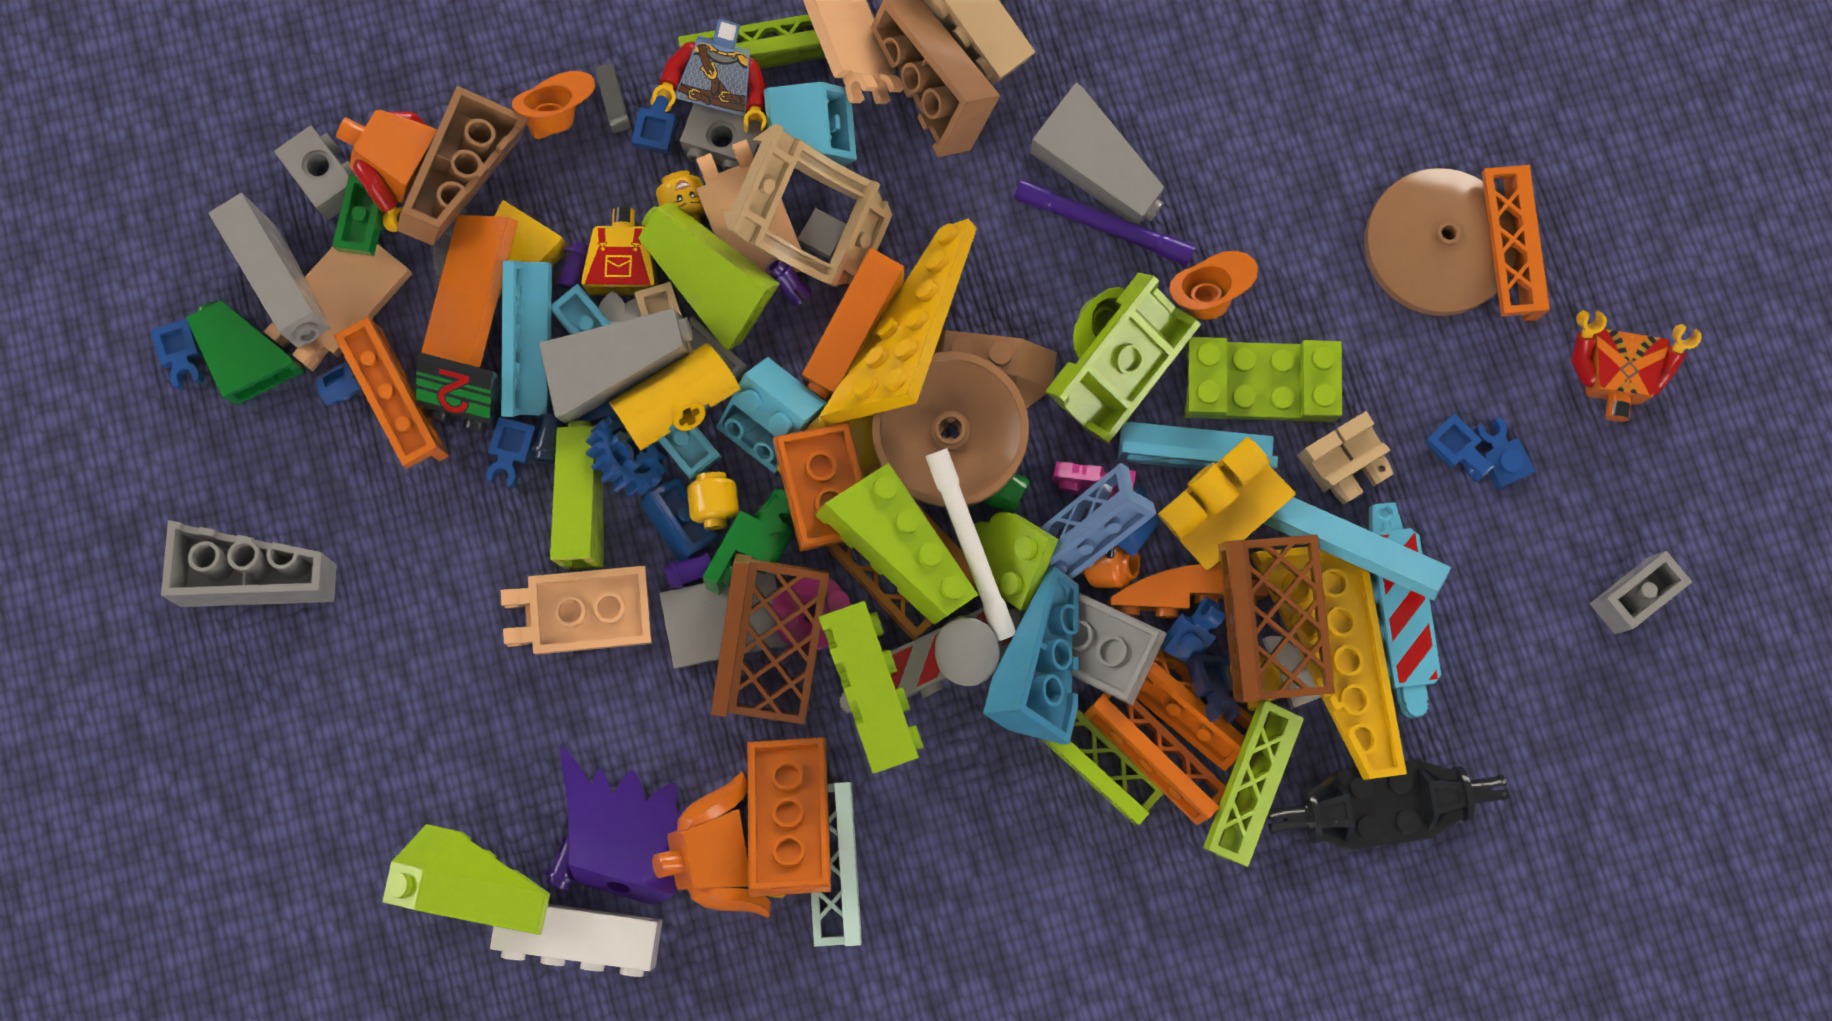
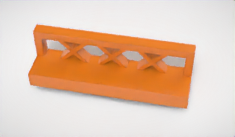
(1529, 264)
(390, 393)
(1185, 712)
(1152, 761)

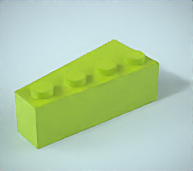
(899, 542)
(870, 688)

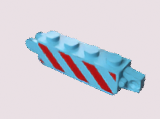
(1404, 622)

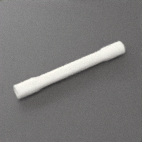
(948, 484)

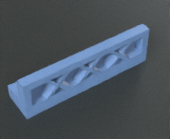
(1103, 527)

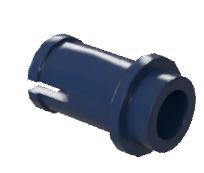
(545, 446)

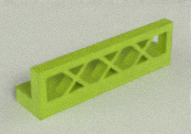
(777, 50)
(1099, 780)
(1259, 785)

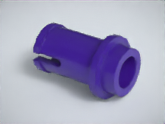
(573, 264)
(789, 281)
(687, 570)
(560, 873)

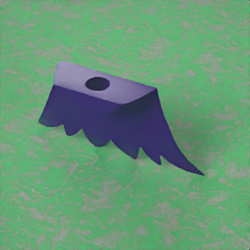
(619, 833)

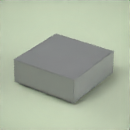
(822, 233)

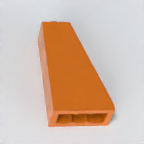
(853, 322)

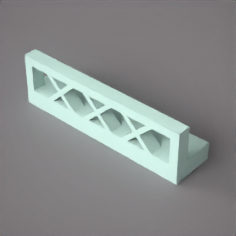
(847, 873)

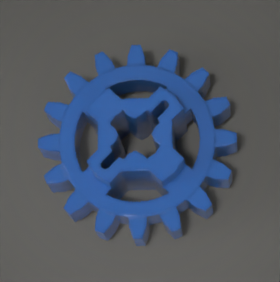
(622, 460)

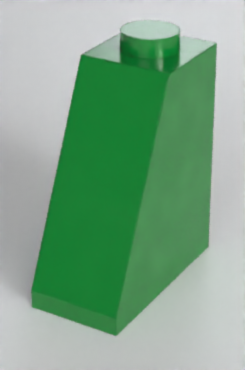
(239, 354)

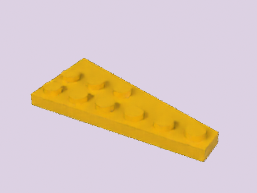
(901, 347)
(1363, 693)

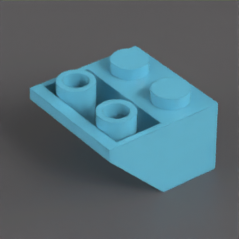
(816, 115)
(766, 407)

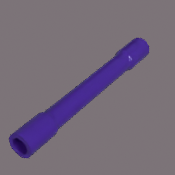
(1161, 244)

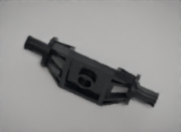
(1387, 807)

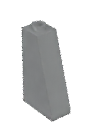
(1097, 158)
(270, 269)
(607, 360)

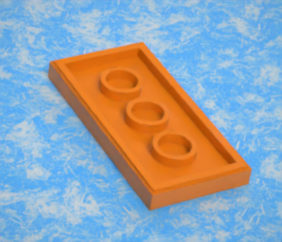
(469, 288)
(788, 817)

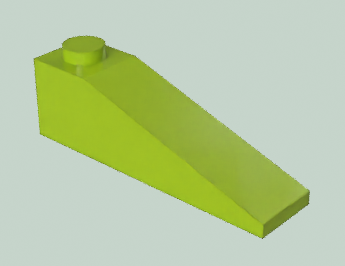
(457, 879)

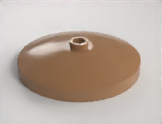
(1413, 257)
(984, 409)

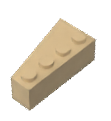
(985, 34)

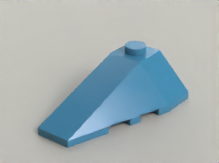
(1034, 676)

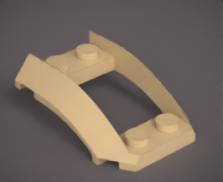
(764, 189)

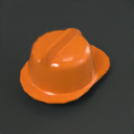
(554, 102)
(1211, 285)

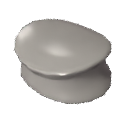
(966, 651)

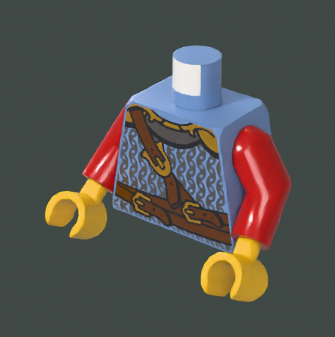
(716, 76)

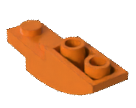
(1171, 591)

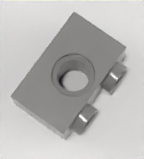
(707, 125)
(303, 159)
(1640, 592)

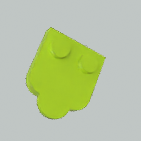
(1016, 555)

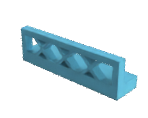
(525, 325)
(1182, 445)

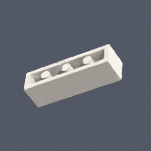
(586, 937)

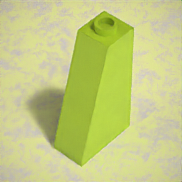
(708, 272)
(577, 502)

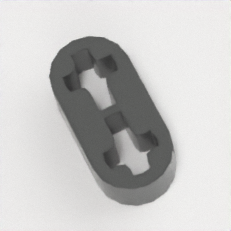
(613, 97)

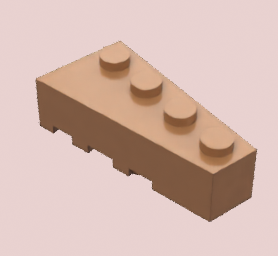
(936, 73)
(461, 158)

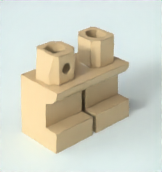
(1345, 452)

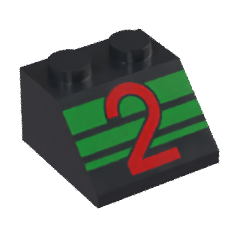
(458, 393)

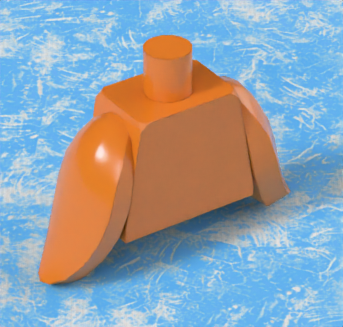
(711, 853)

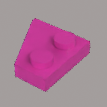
(1075, 477)

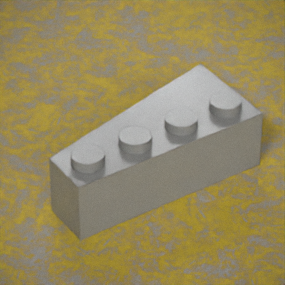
(238, 570)

